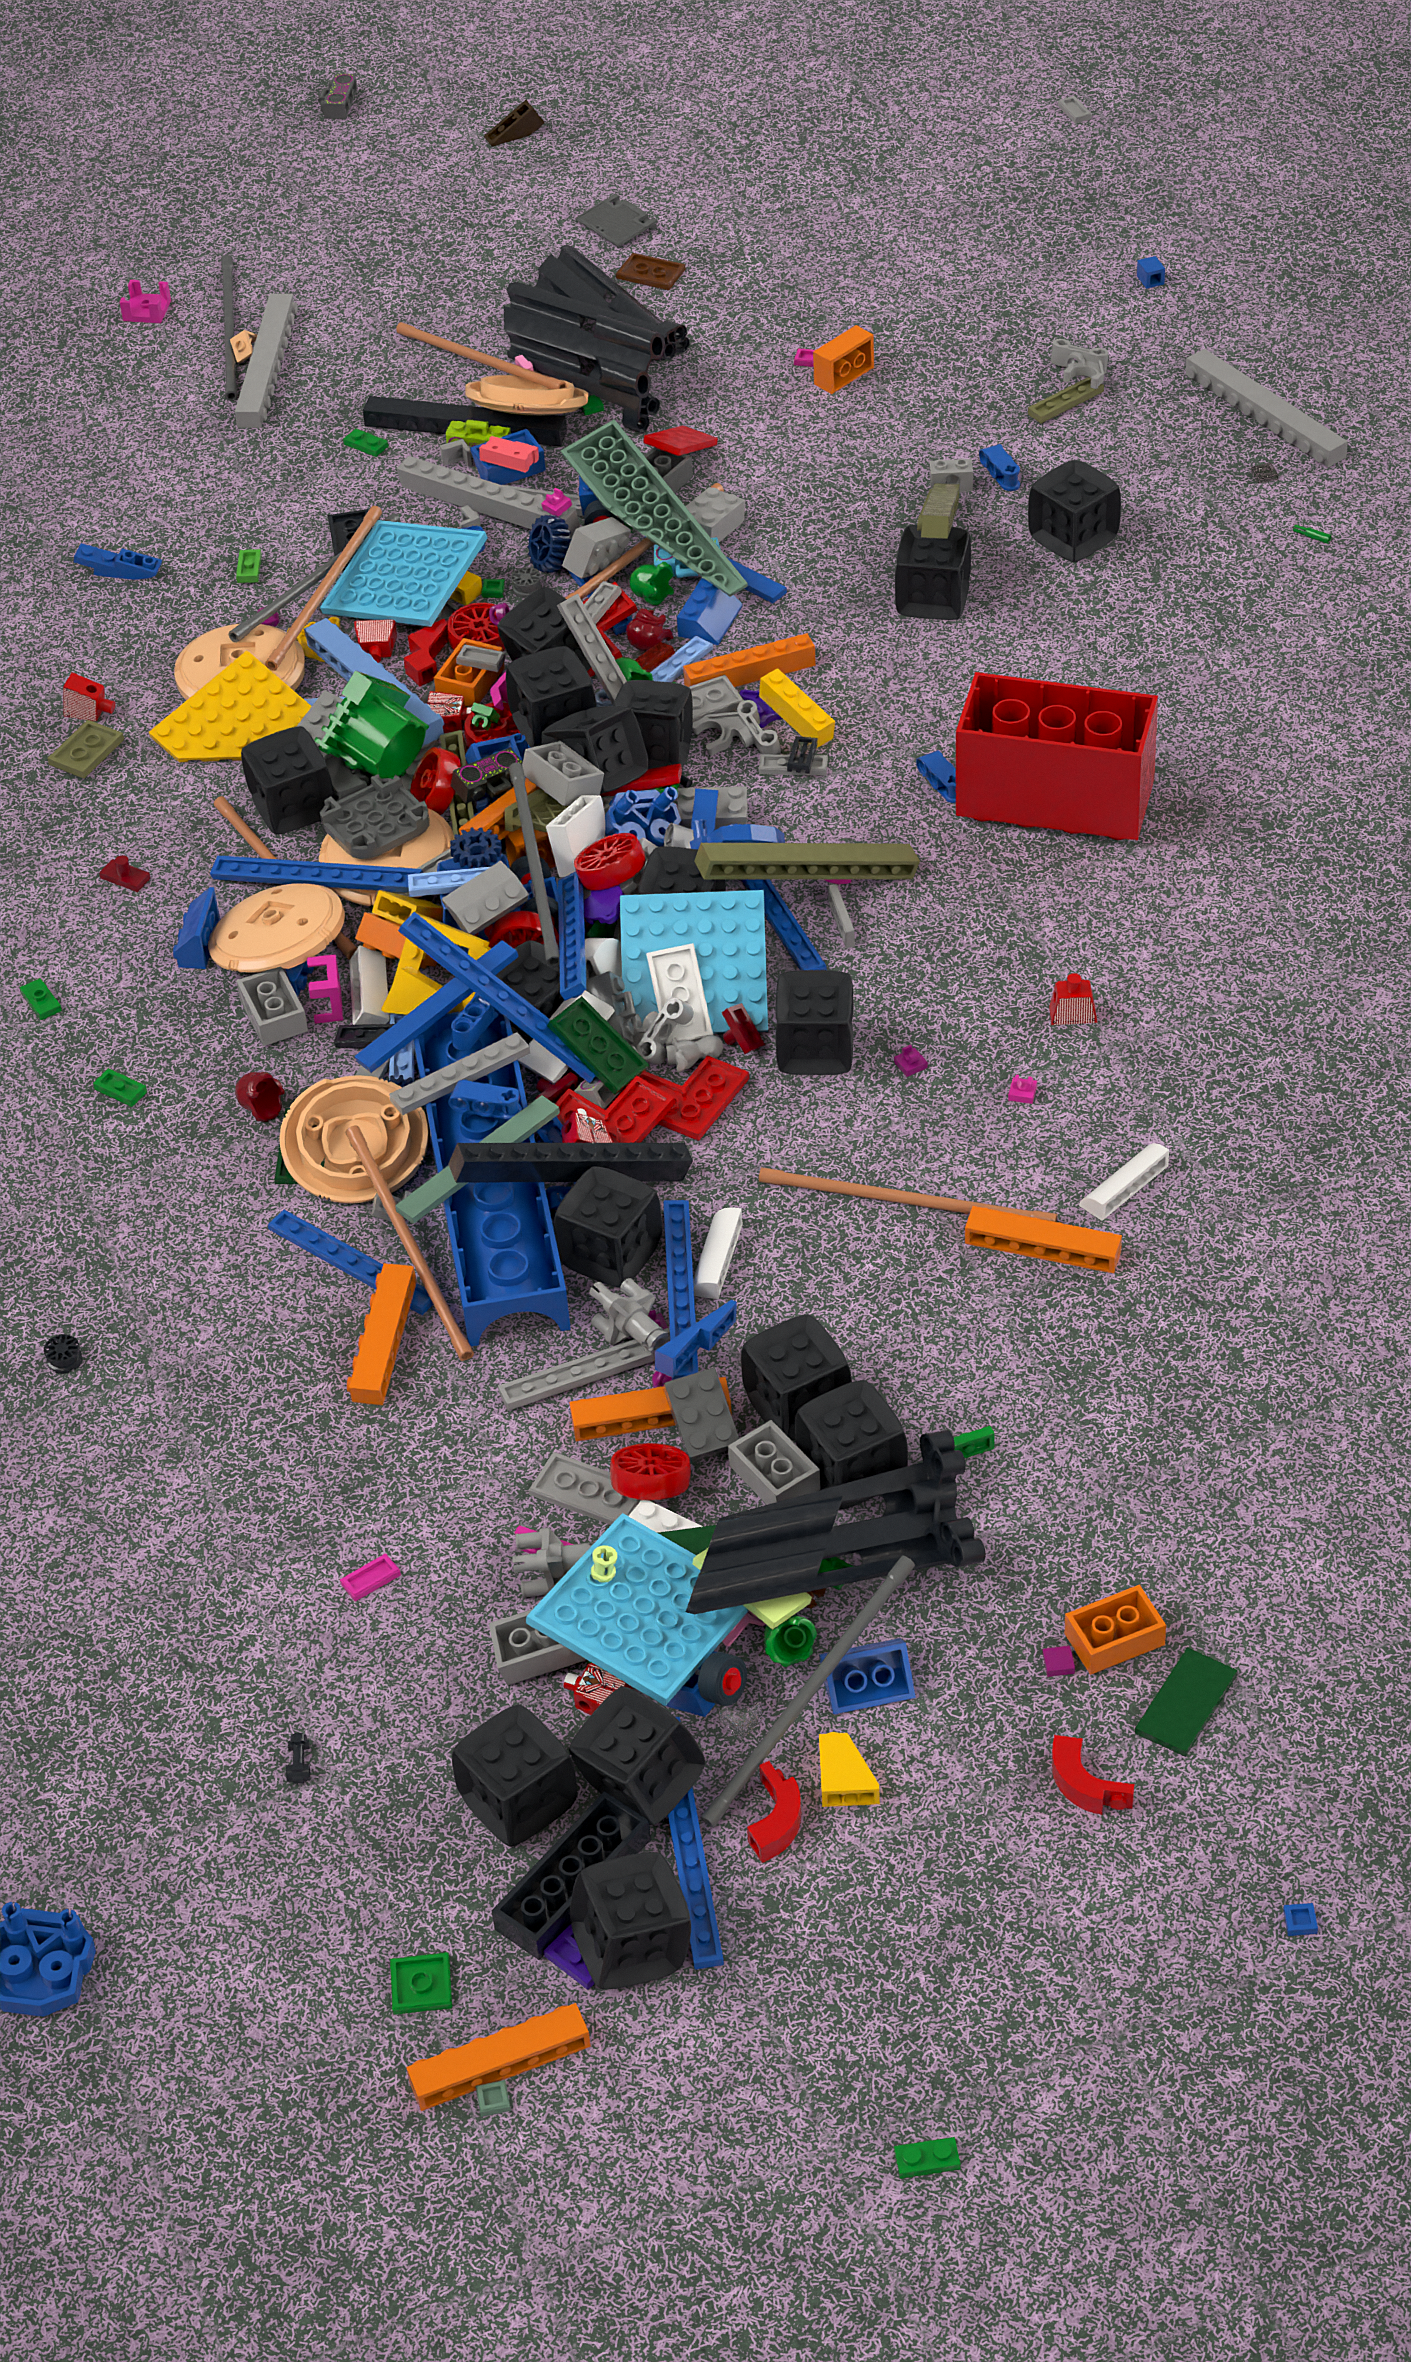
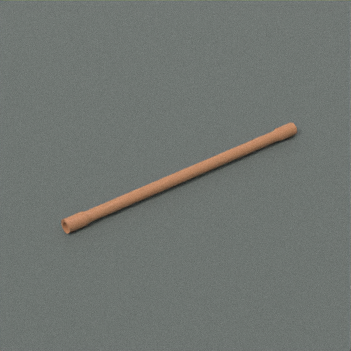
(411, 332)
(619, 564)
(279, 653)
(229, 812)
(780, 1177)
(458, 1339)

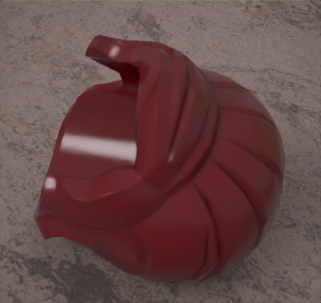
(647, 630)
(260, 1095)

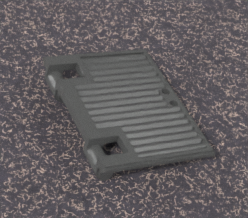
(617, 221)

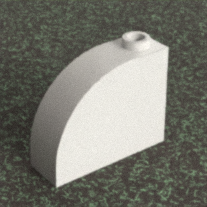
(575, 830)
(602, 956)

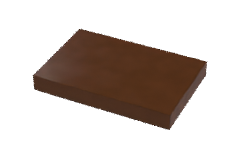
(650, 271)

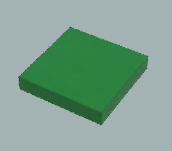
(421, 1983)

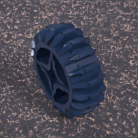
(548, 543)

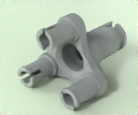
(628, 1316)
(552, 1560)

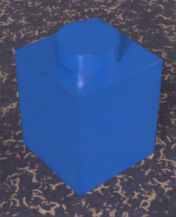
(1151, 272)

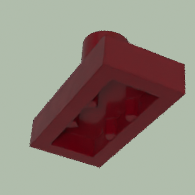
(124, 875)
(741, 1029)
(554, 1091)

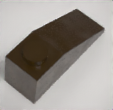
(516, 125)

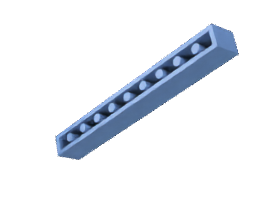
(347, 656)

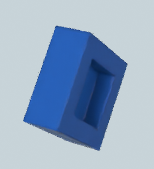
(1300, 1919)

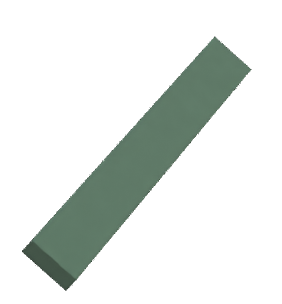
(443, 1184)

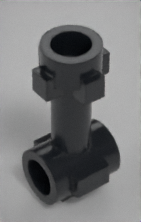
(298, 1771)

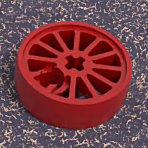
(474, 624)
(504, 728)
(434, 778)
(610, 861)
(515, 928)
(650, 1471)

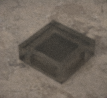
(1264, 473)

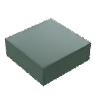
(493, 2098)

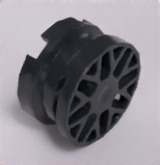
(65, 1346)

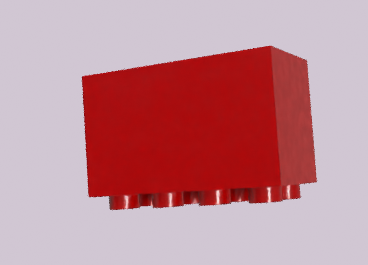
(1056, 756)

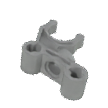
(1090, 362)
(742, 724)
(657, 1028)

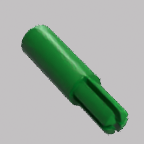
(1313, 534)

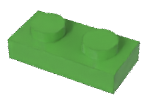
(249, 566)

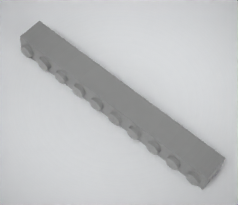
(265, 361)
(1266, 408)
(477, 494)

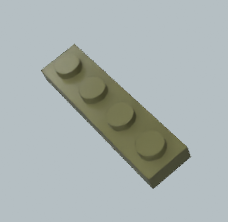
(1064, 400)

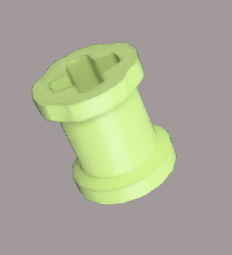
(607, 1562)

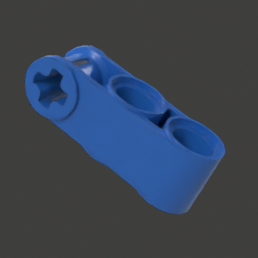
(1000, 466)
(939, 773)
(472, 1022)
(485, 1100)

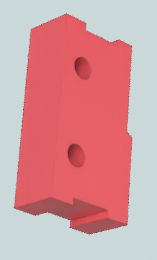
(509, 454)

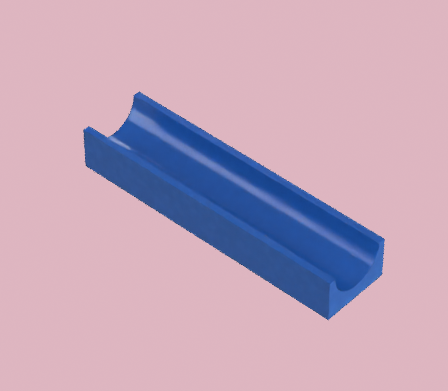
(499, 1230)

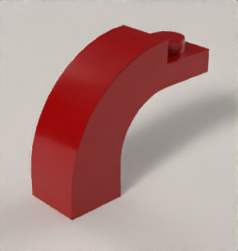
(1082, 1787)
(781, 1826)

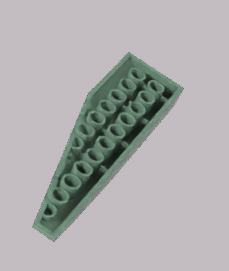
(641, 498)

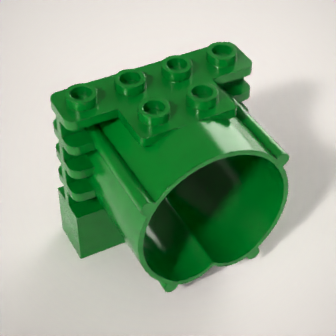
(373, 728)

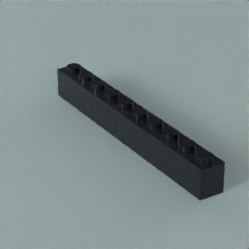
(436, 418)
(567, 1161)

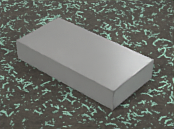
(1074, 109)
(481, 658)

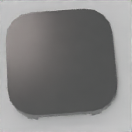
(375, 818)

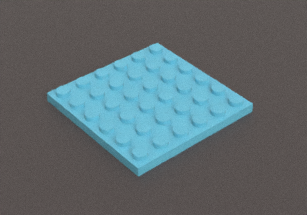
(404, 573)
(727, 945)
(639, 1617)

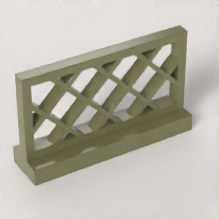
(542, 808)

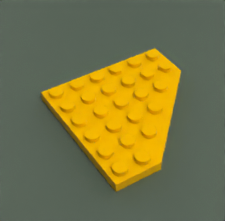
(229, 713)

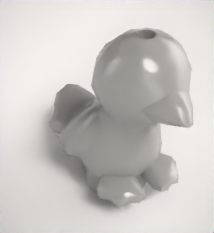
(687, 1052)

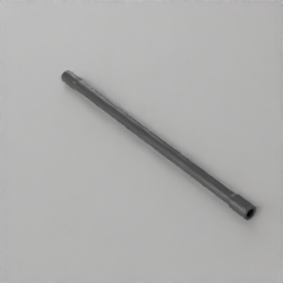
(227, 268)
(246, 627)
(550, 946)
(722, 1802)

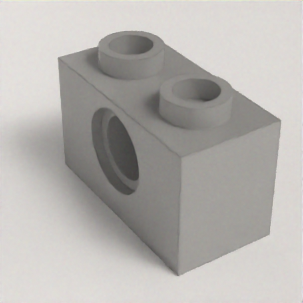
(952, 472)

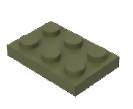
(85, 749)

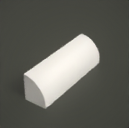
(368, 986)
(1126, 1181)
(717, 1253)

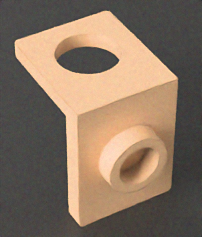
(242, 345)

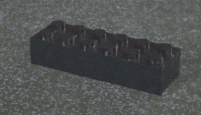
(540, 1902)

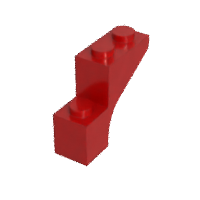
(424, 648)

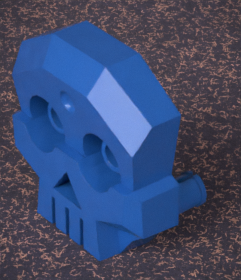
(643, 814)
(735, 834)
(40, 1945)

